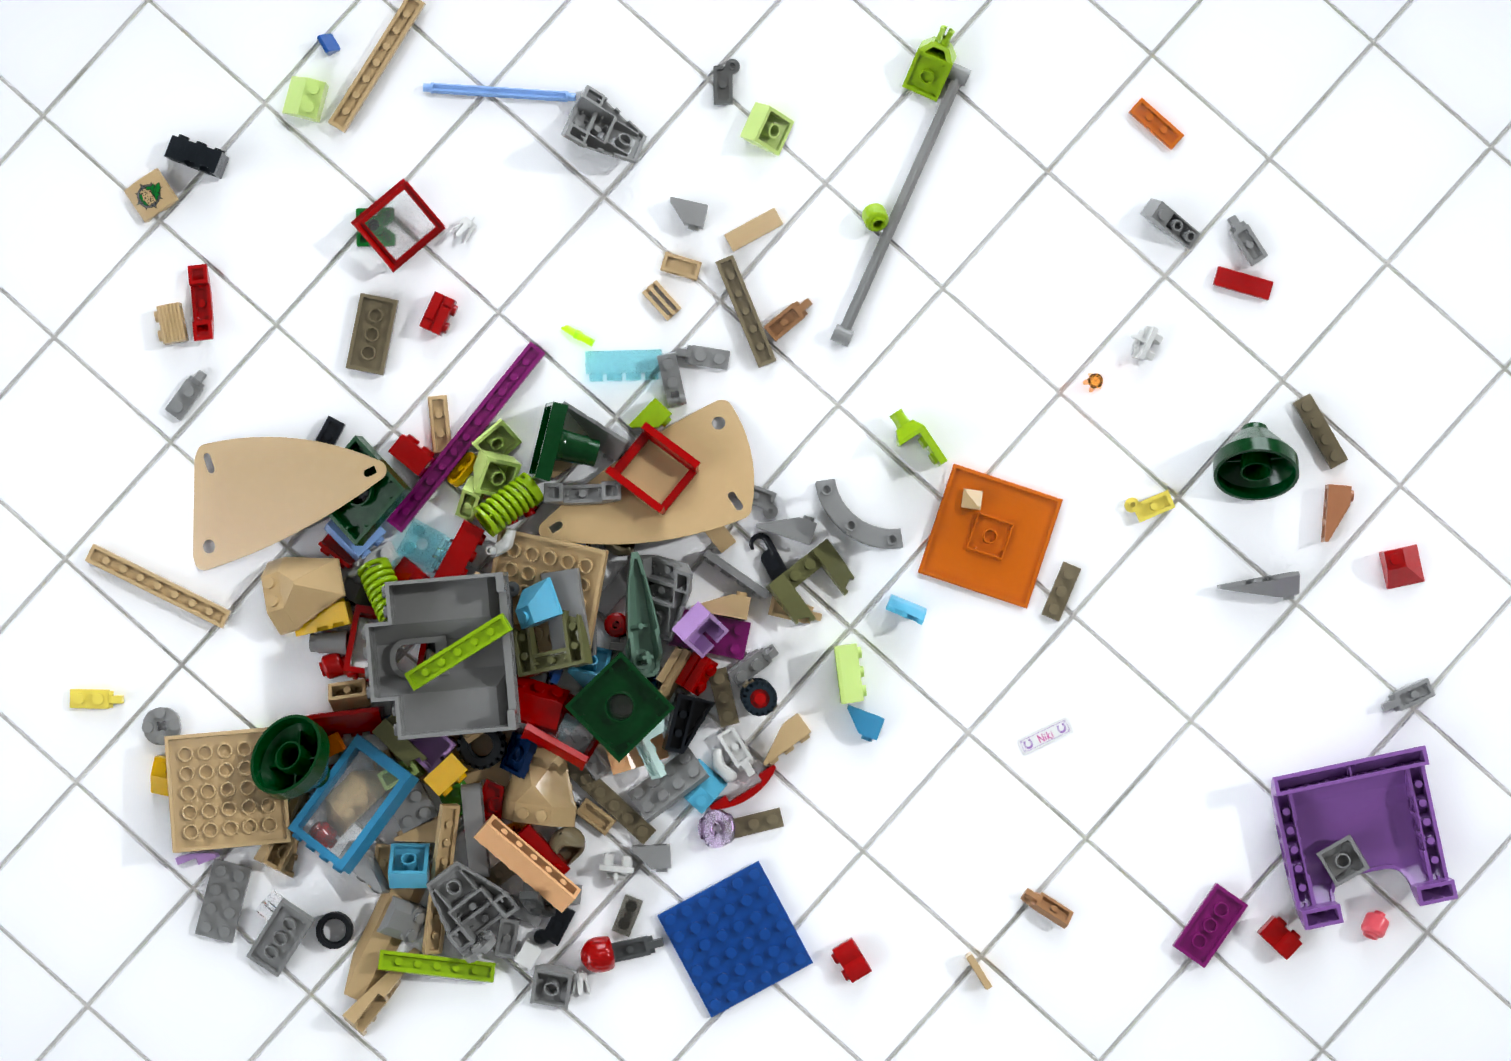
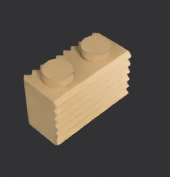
(171, 323)

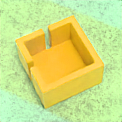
(446, 775)

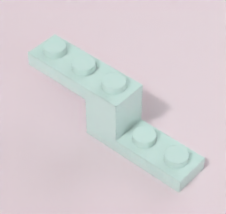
(648, 753)

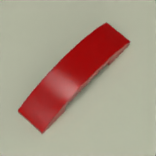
(201, 302)
(724, 802)

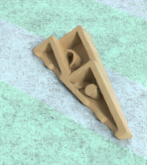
(282, 855)
(370, 1004)

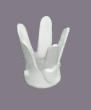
(466, 224)
(580, 983)

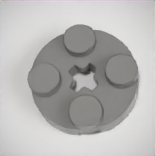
(157, 715)
(483, 944)

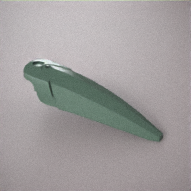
(641, 623)

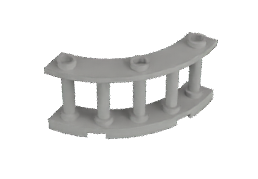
(850, 523)

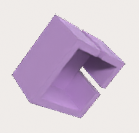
(694, 624)
(434, 749)

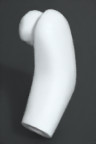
(503, 545)
(721, 768)

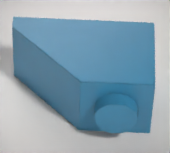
(866, 723)

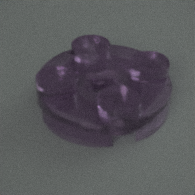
(710, 836)

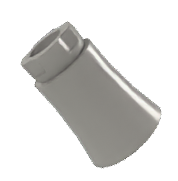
(329, 642)

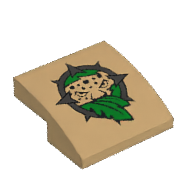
(151, 195)

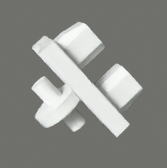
(1143, 342)
(625, 867)

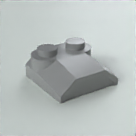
(1343, 860)
(403, 920)
(551, 985)

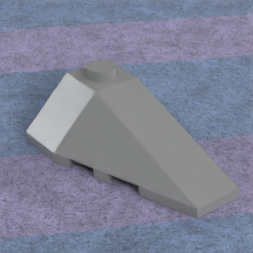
(610, 442)
(1277, 585)

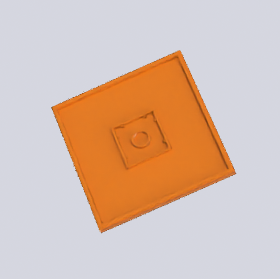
(993, 547)

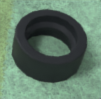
(334, 944)

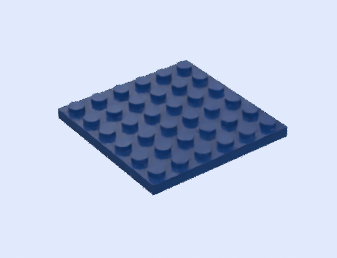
(735, 938)

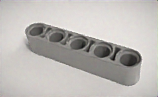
(473, 820)

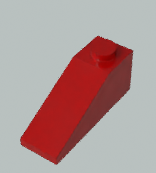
(537, 842)

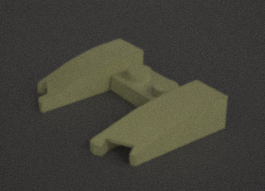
(784, 586)
(575, 654)
(403, 749)

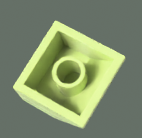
(305, 98)
(767, 128)
(494, 471)

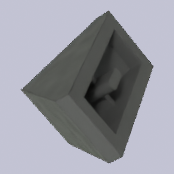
(355, 592)

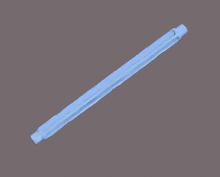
(500, 92)

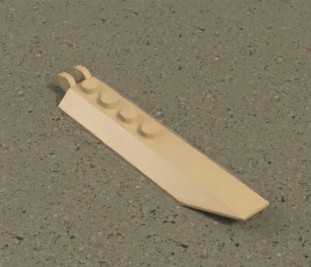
(365, 958)

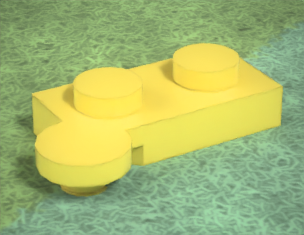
(1151, 506)

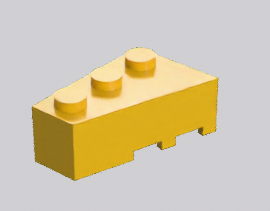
(336, 616)

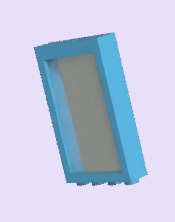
(353, 805)

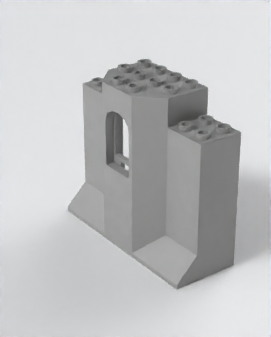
(471, 696)

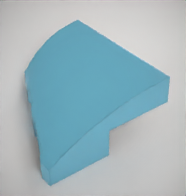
(906, 609)

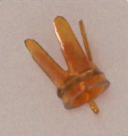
(1094, 381)

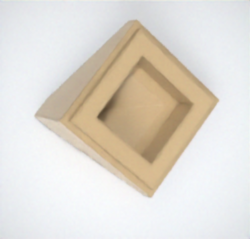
(971, 499)

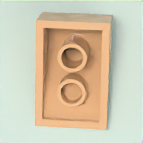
(633, 759)

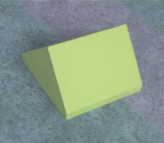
(498, 439)

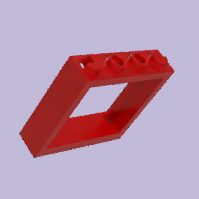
(366, 612)

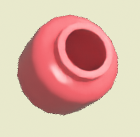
(1374, 925)

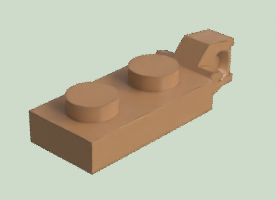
(787, 319)
(1048, 907)

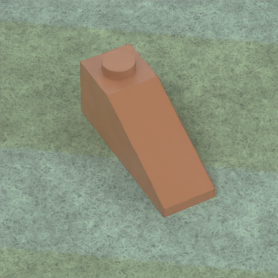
(1336, 503)

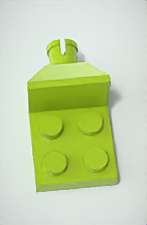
(931, 65)
(909, 429)

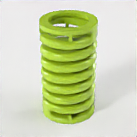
(518, 501)
(373, 585)

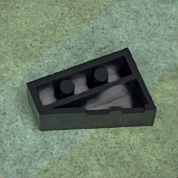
(685, 721)

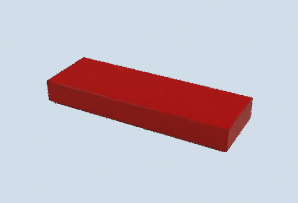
(1243, 283)

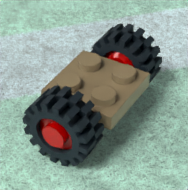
(758, 696)

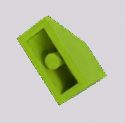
(654, 414)

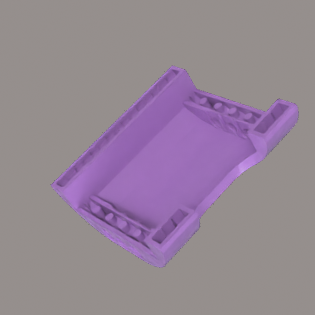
(1386, 811)

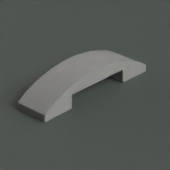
(582, 494)

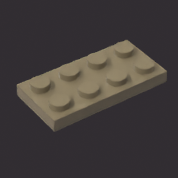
(372, 334)

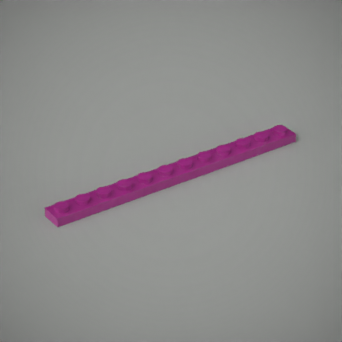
(465, 436)

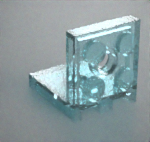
(434, 552)

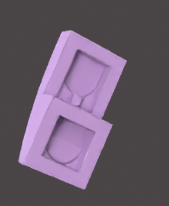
(201, 857)

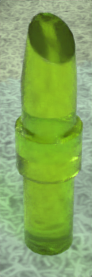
(578, 335)

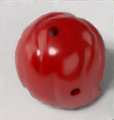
(598, 954)

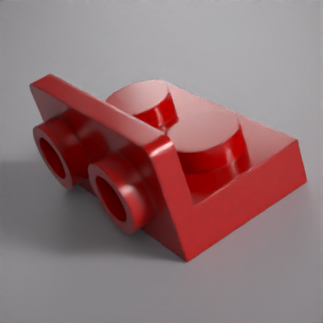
(331, 547)

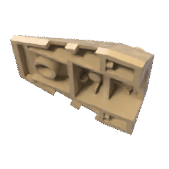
(300, 589)
(543, 795)

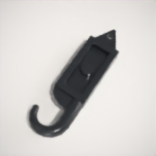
(770, 558)

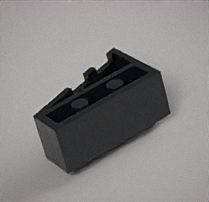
(197, 155)

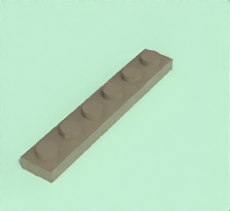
(745, 311)
(612, 803)

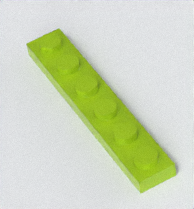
(458, 651)
(436, 966)

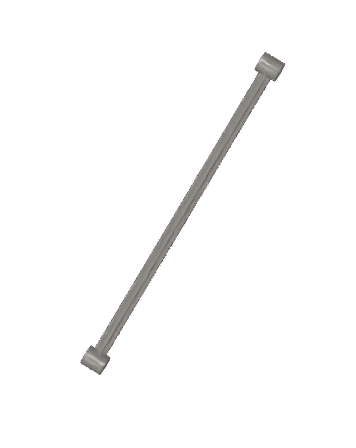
(958, 76)

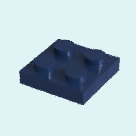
(518, 755)

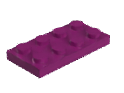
(731, 645)
(1210, 925)

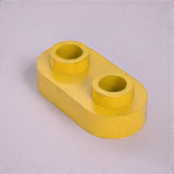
(462, 470)

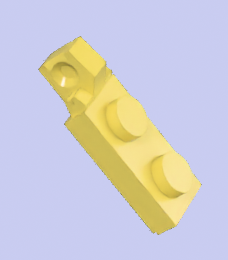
(94, 698)

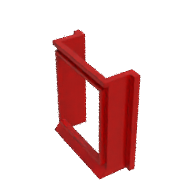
(650, 433)

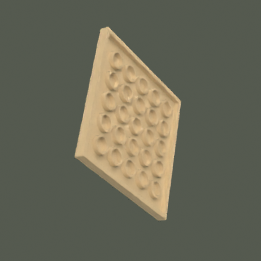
(538, 555)
(215, 796)

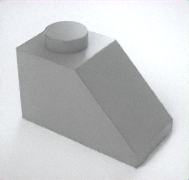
(691, 213)
(654, 855)

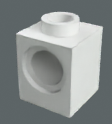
(528, 955)

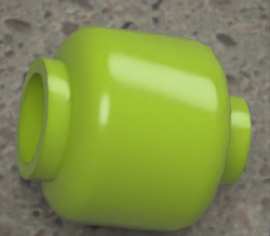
(875, 217)

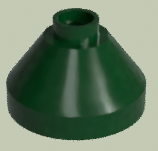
(1255, 464)
(291, 757)

